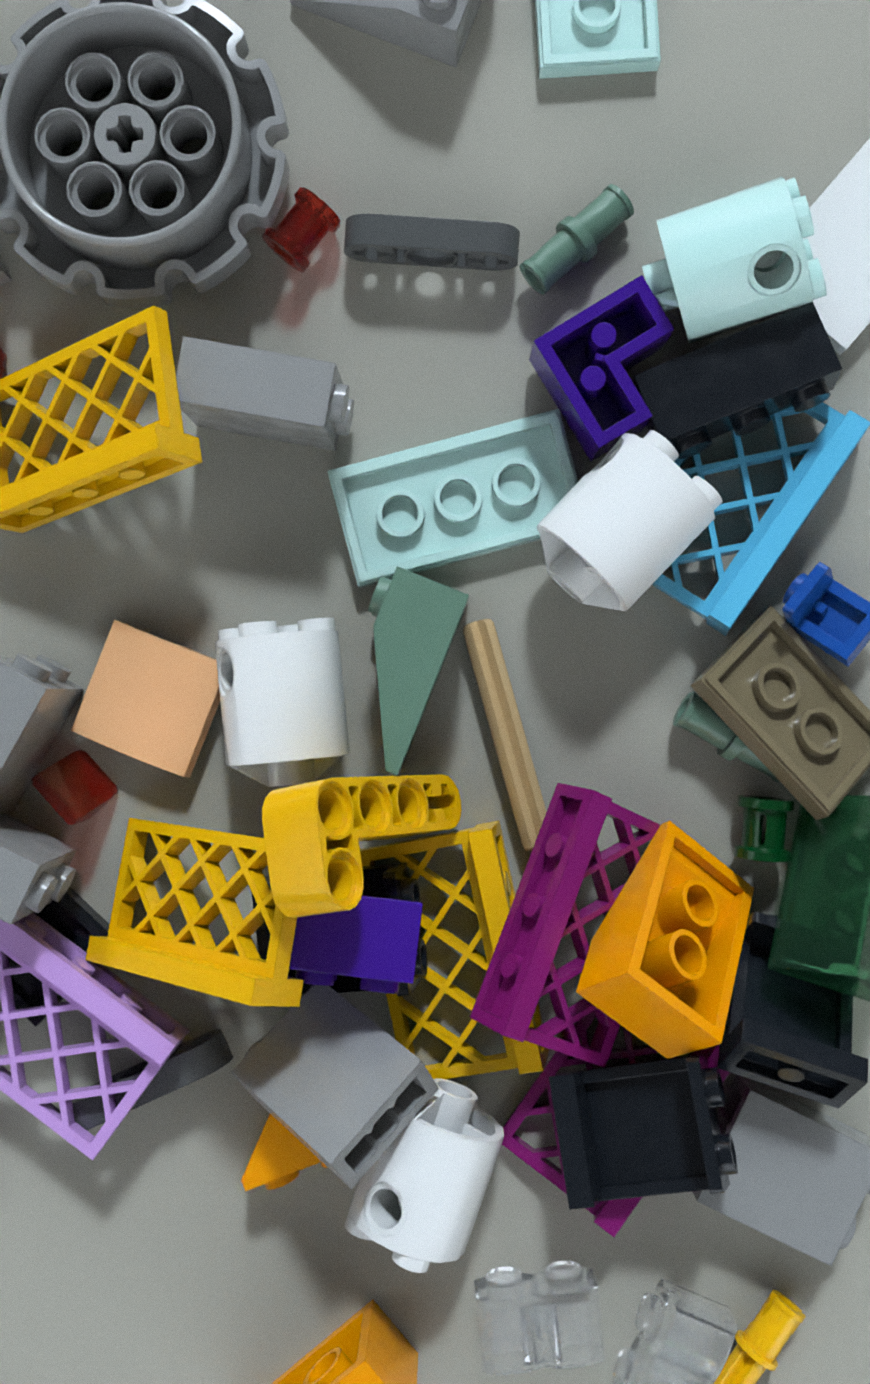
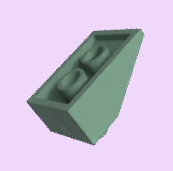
(411, 644)

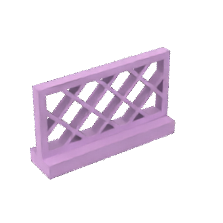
(108, 1004)

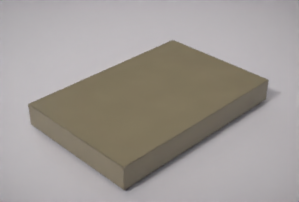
(790, 712)

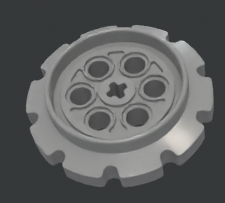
(136, 147)

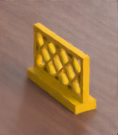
(86, 471)
(491, 901)
(201, 964)

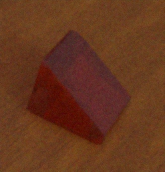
(75, 787)

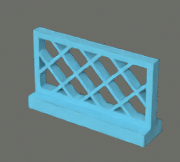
(779, 523)

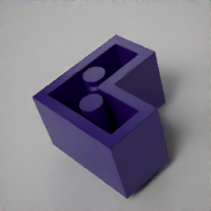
(588, 360)
(367, 942)

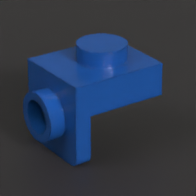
(828, 614)

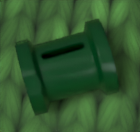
(751, 843)

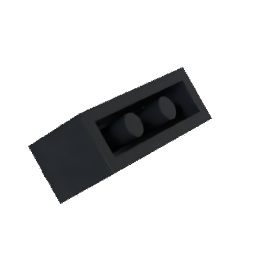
(741, 380)

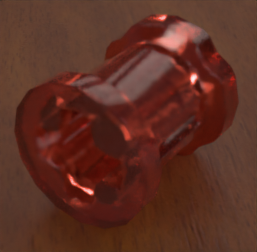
(301, 229)

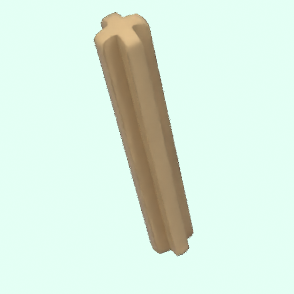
(506, 729)

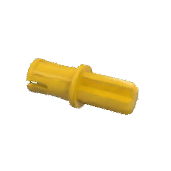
(761, 1341)

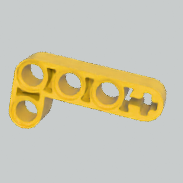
(317, 830)

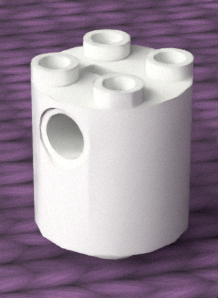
(625, 523)
(282, 700)
(429, 1181)

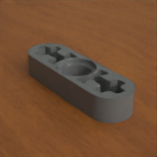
(431, 242)
(185, 1065)

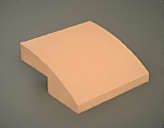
(150, 699)

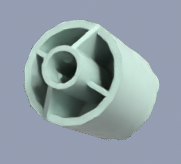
(737, 259)

